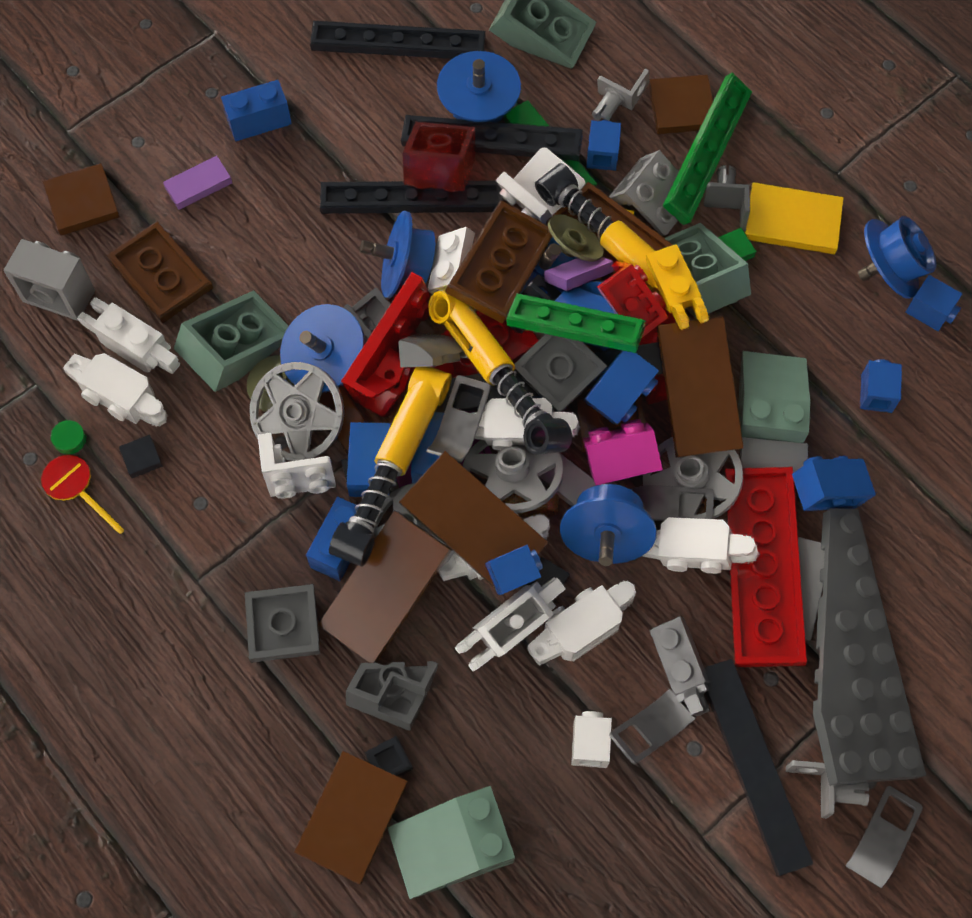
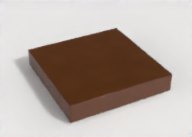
(680, 103)
(81, 199)

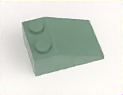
(544, 28)
(714, 266)
(230, 339)
(774, 397)
(451, 843)

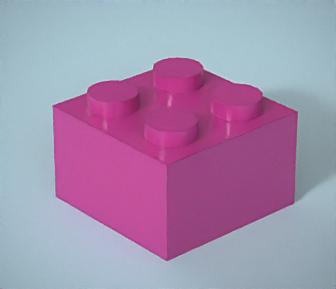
(622, 452)

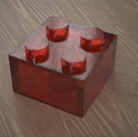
(439, 156)

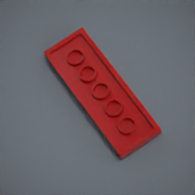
(768, 591)

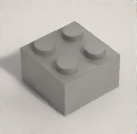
(49, 279)

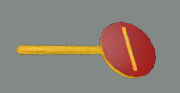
(68, 478)

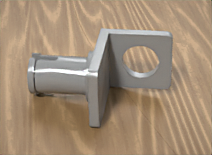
(617, 95)
(830, 794)

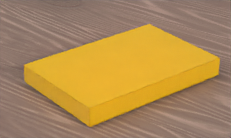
(794, 218)

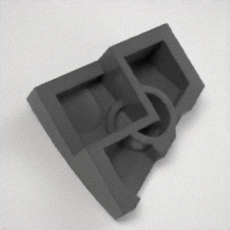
(429, 350)
(391, 691)

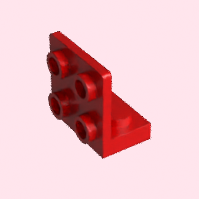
(631, 297)

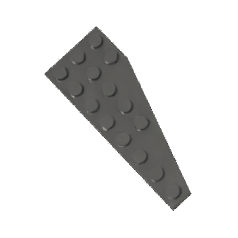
(861, 694)

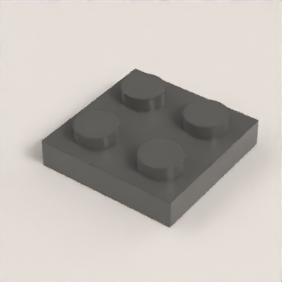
(559, 369)
(282, 623)

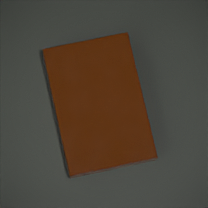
(159, 272)
(351, 817)

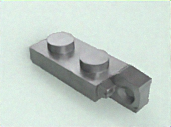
(682, 664)

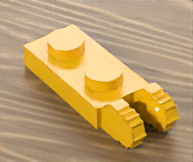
(676, 284)

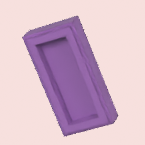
(197, 182)
(577, 273)

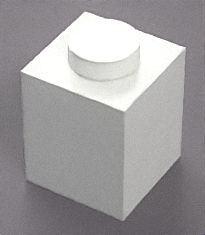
(591, 740)

